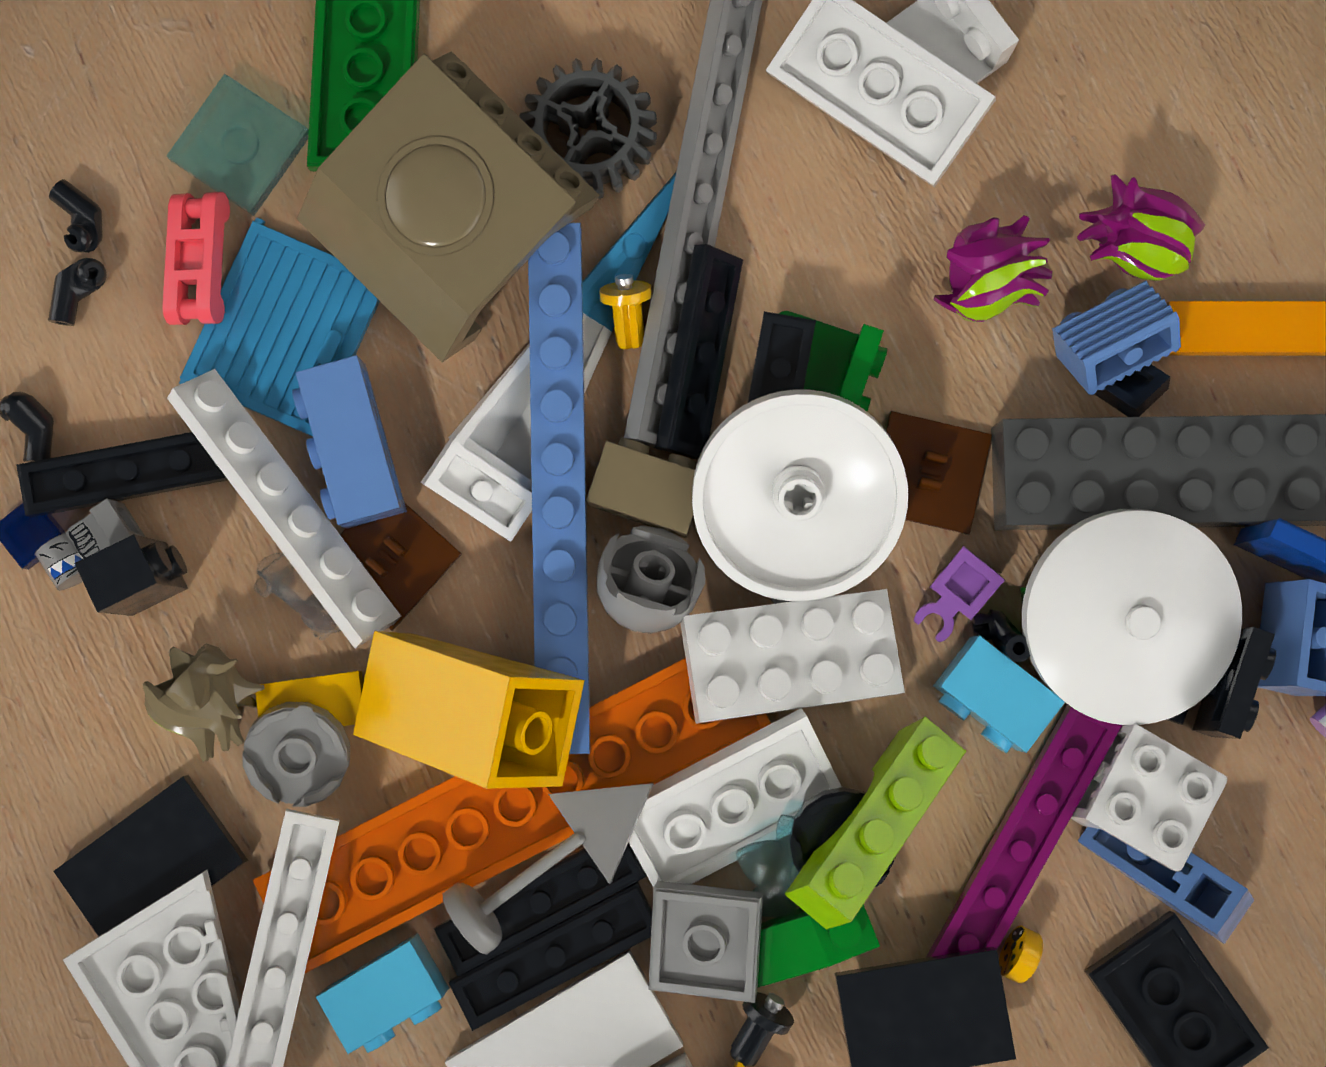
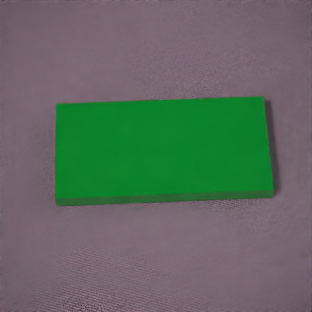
(357, 59)

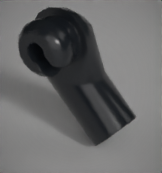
(85, 217)
(72, 286)
(33, 421)
(1003, 634)

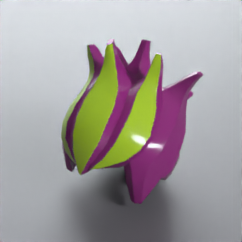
(1144, 231)
(993, 270)

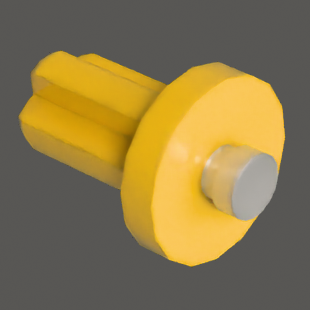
(626, 298)

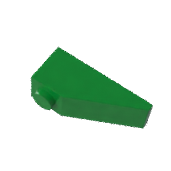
(800, 945)

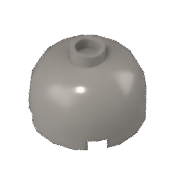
(649, 580)

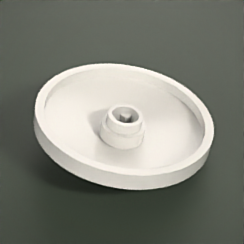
(799, 495)
(1132, 616)

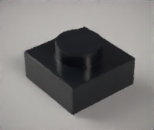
(1136, 392)

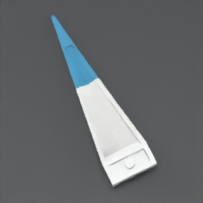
(489, 453)

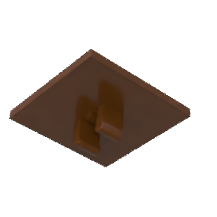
(941, 469)
(402, 557)

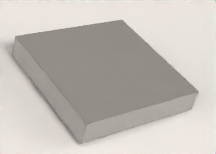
(705, 941)

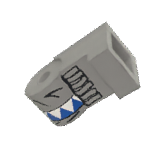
(105, 526)

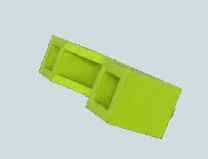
(858, 854)

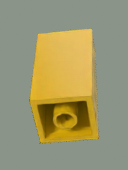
(468, 711)

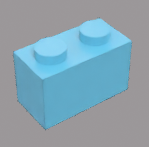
(997, 695)
(384, 994)

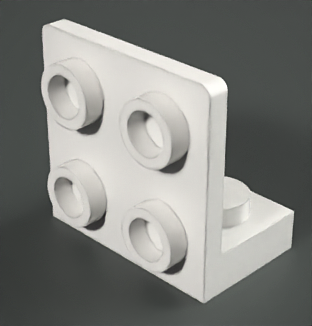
(960, 33)
(1151, 796)

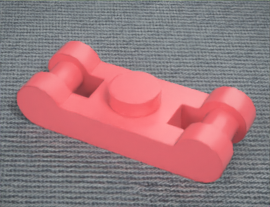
(194, 258)

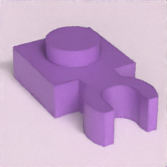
(963, 587)

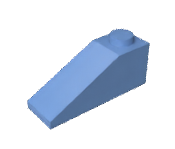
(1195, 892)

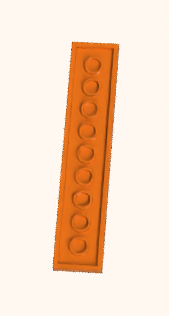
(472, 833)

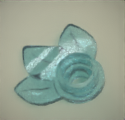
(771, 869)

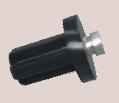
(764, 1019)

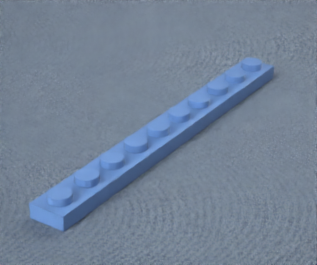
(559, 465)

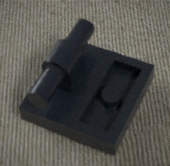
(1231, 703)

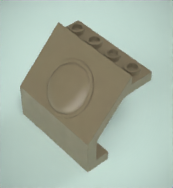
(441, 200)

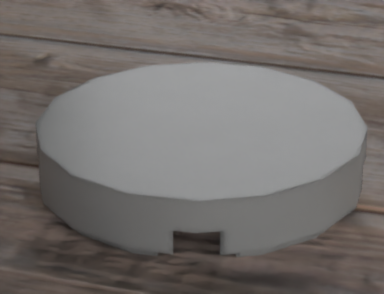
(296, 754)

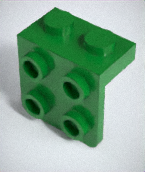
(843, 360)

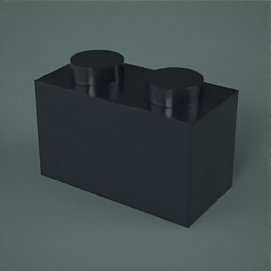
(132, 575)

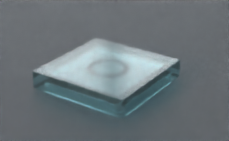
(239, 144)

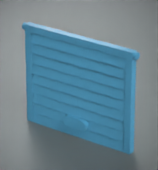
(282, 315)

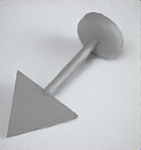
(600, 823)

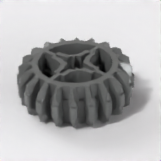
(602, 90)

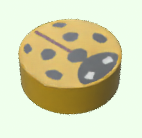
(1021, 954)

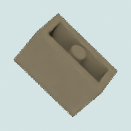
(644, 486)

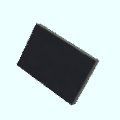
(149, 856)
(1174, 1000)
(927, 1012)

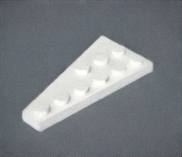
(164, 981)

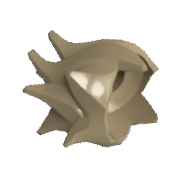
(201, 699)

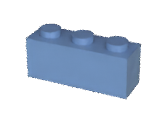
(348, 442)

